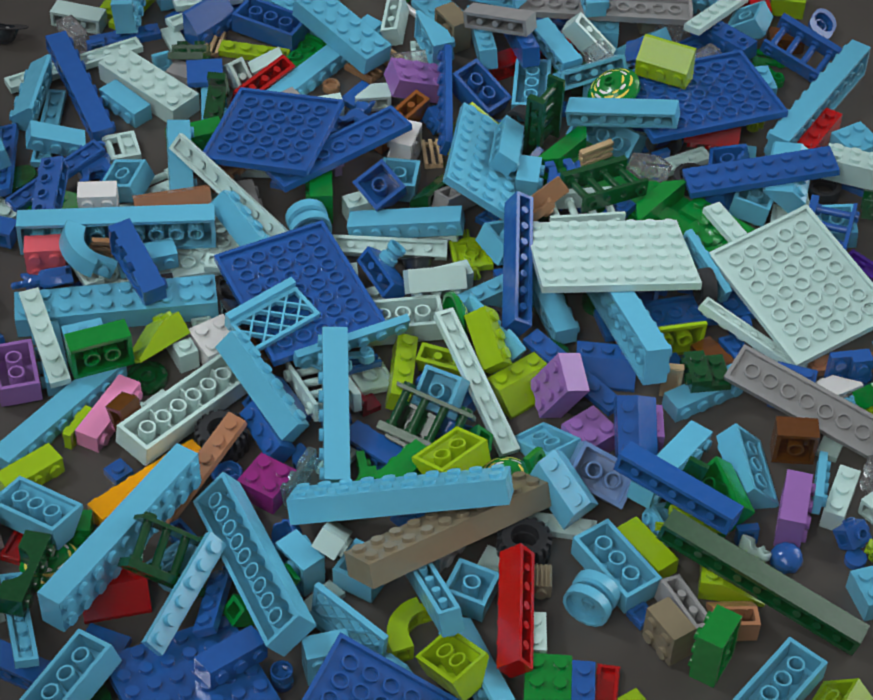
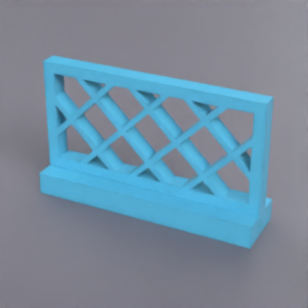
(262, 305)
(334, 619)

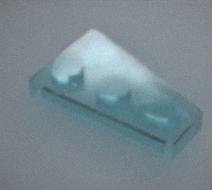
(306, 465)

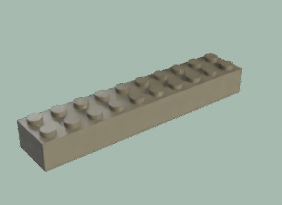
(441, 533)

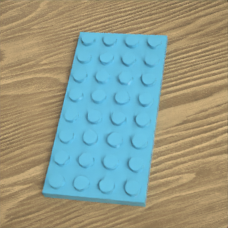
(469, 160)

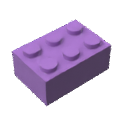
(407, 76)
(18, 373)
(559, 385)
(794, 508)

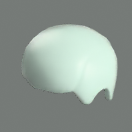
(747, 543)

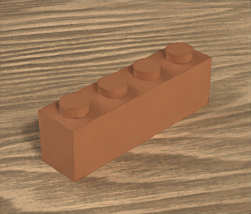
(182, 196)

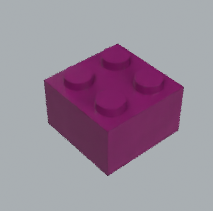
(263, 482)

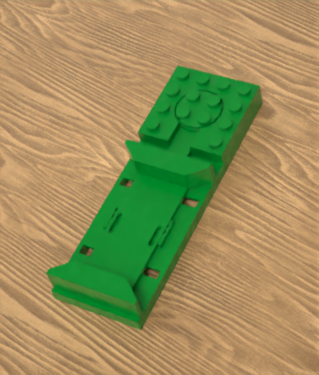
(661, 201)

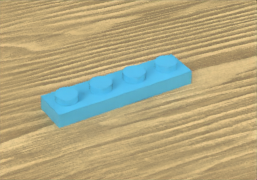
(702, 259)
(821, 480)

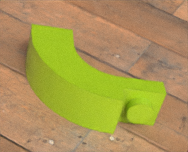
(399, 626)

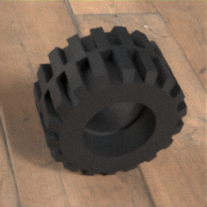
(209, 423)
(528, 532)

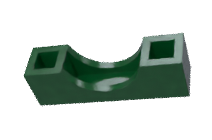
(18, 593)

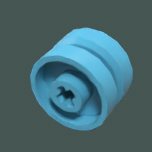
(306, 212)
(591, 597)

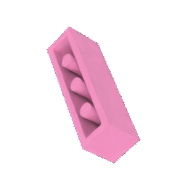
(97, 426)

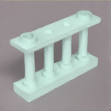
(573, 200)
(308, 397)

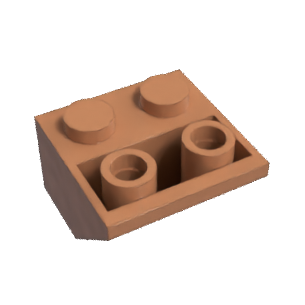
(750, 620)

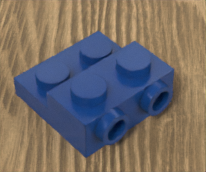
(851, 365)

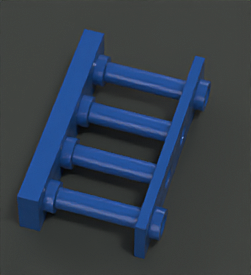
(805, 35)
(852, 216)

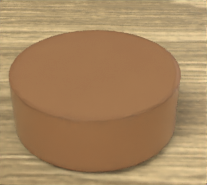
(331, 86)

